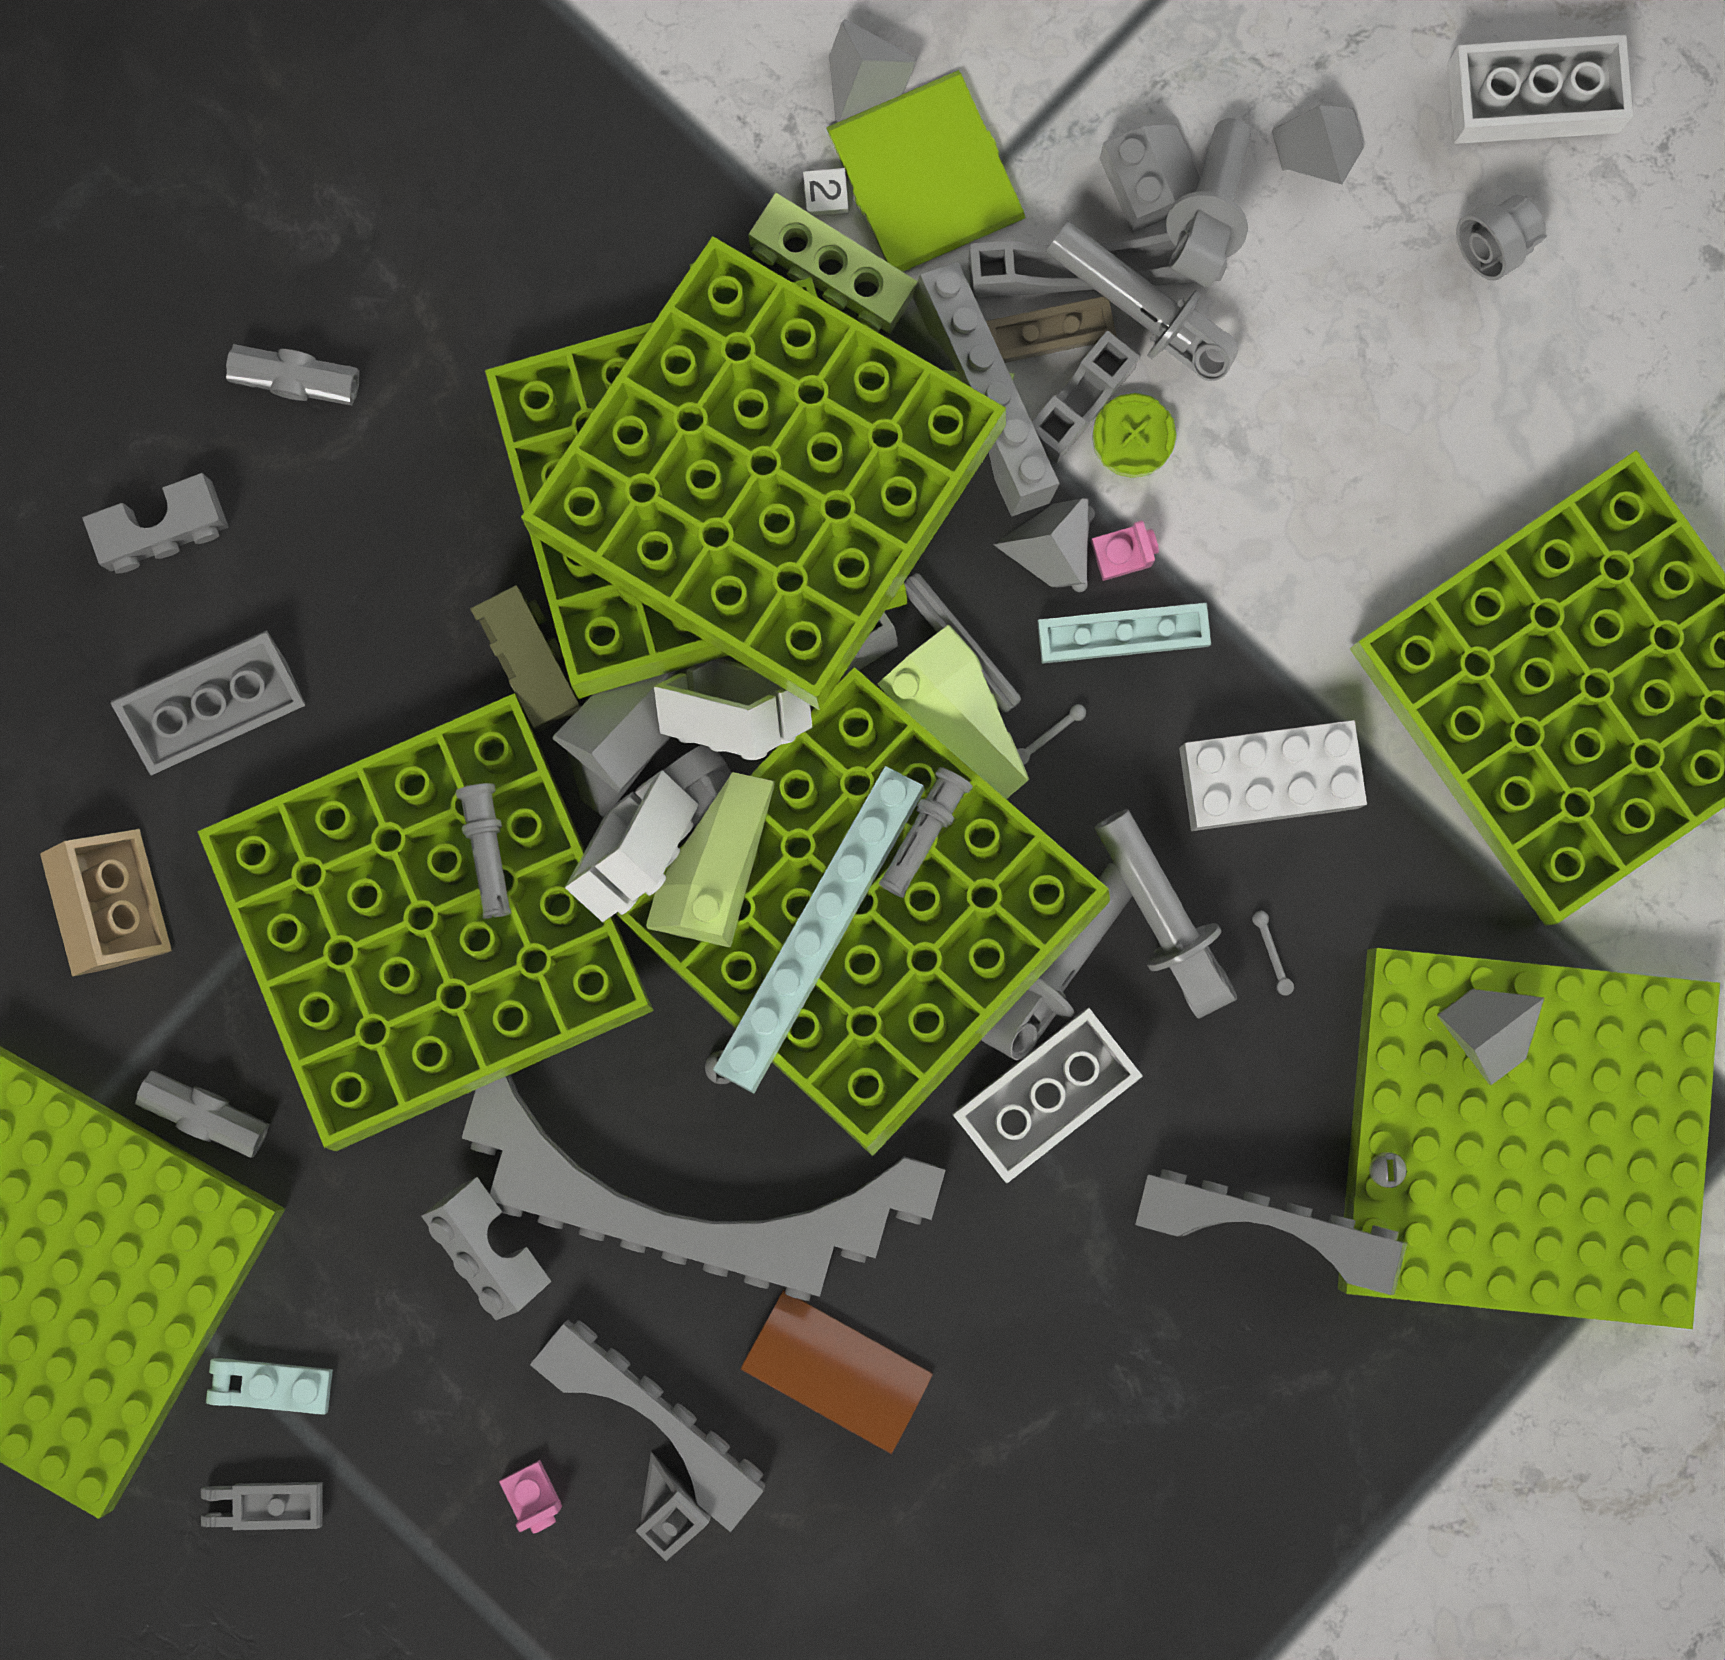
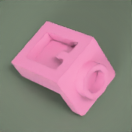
(1125, 551)
(531, 1497)

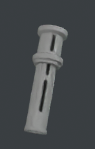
(933, 815)
(482, 830)

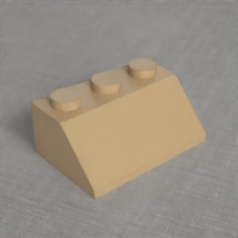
(105, 901)

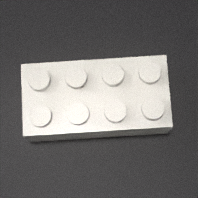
(1540, 89)
(1272, 775)
(1047, 1094)

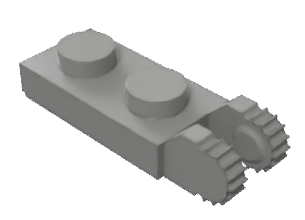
(267, 1506)

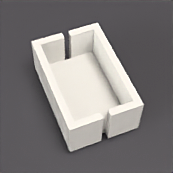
(730, 709)
(633, 847)

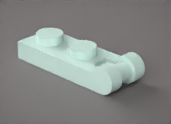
(270, 1386)

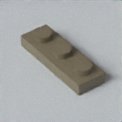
(1052, 329)

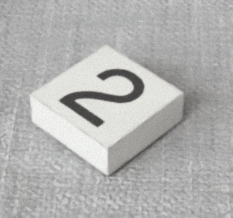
(826, 192)

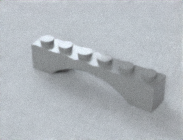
(1026, 268)
(960, 329)
(1359, 1256)
(581, 1366)

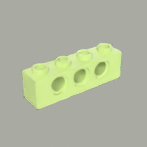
(786, 220)

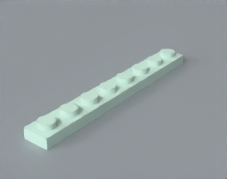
(819, 930)

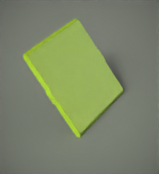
(926, 172)

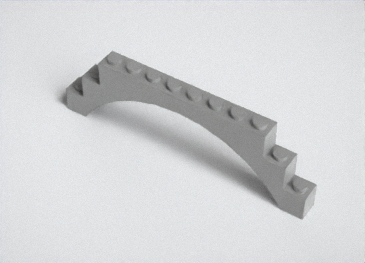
(782, 1250)

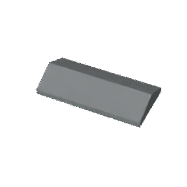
(208, 702)
(617, 731)

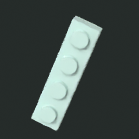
(1124, 633)

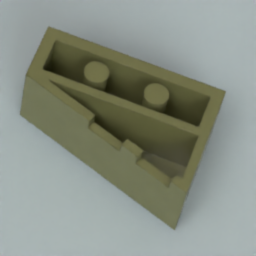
(528, 657)

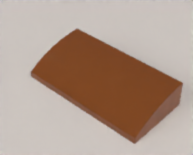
(837, 1371)

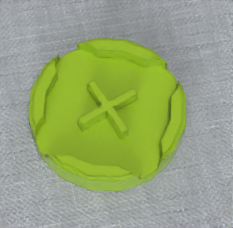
(1134, 435)

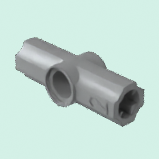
(292, 374)
(202, 1114)

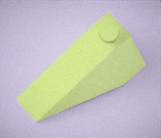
(950, 698)
(714, 866)

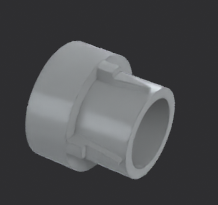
(1500, 236)
(701, 776)

